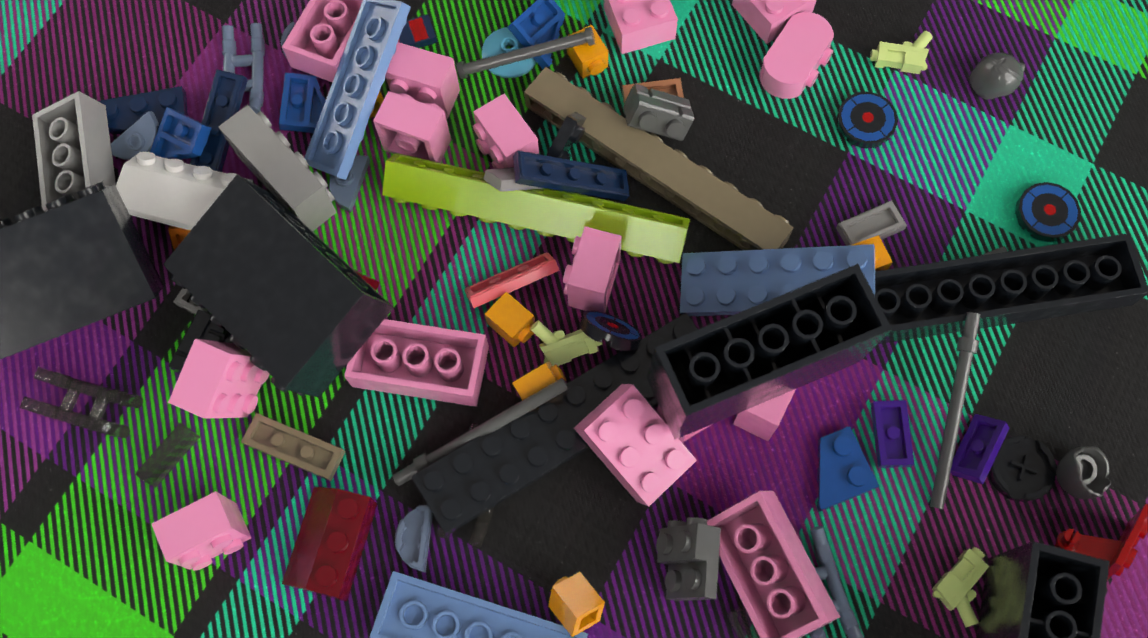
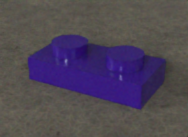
(892, 434)
(979, 448)

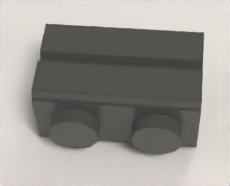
(658, 112)

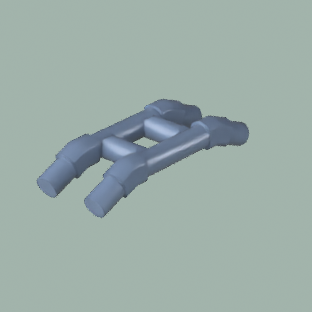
(256, 60)
(828, 571)

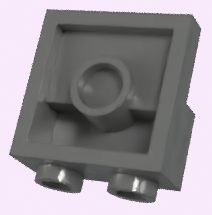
(691, 558)

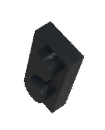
(569, 133)

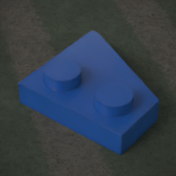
(538, 25)
(300, 103)
(180, 136)
(842, 469)

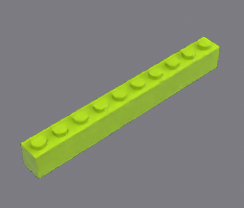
(542, 209)

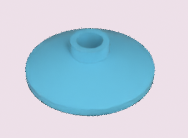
(496, 44)

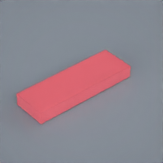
(511, 279)

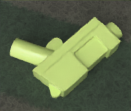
(907, 57)
(562, 348)
(956, 585)

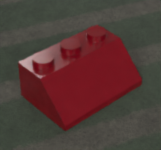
(330, 542)

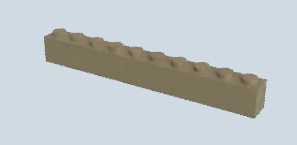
(659, 166)

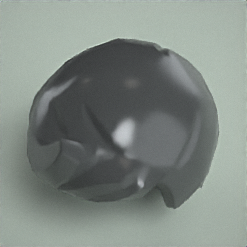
(996, 75)
(1084, 472)

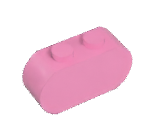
(797, 55)

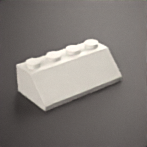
(169, 189)

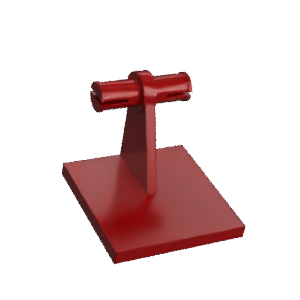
(1118, 552)

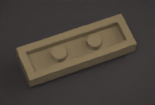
(293, 447)

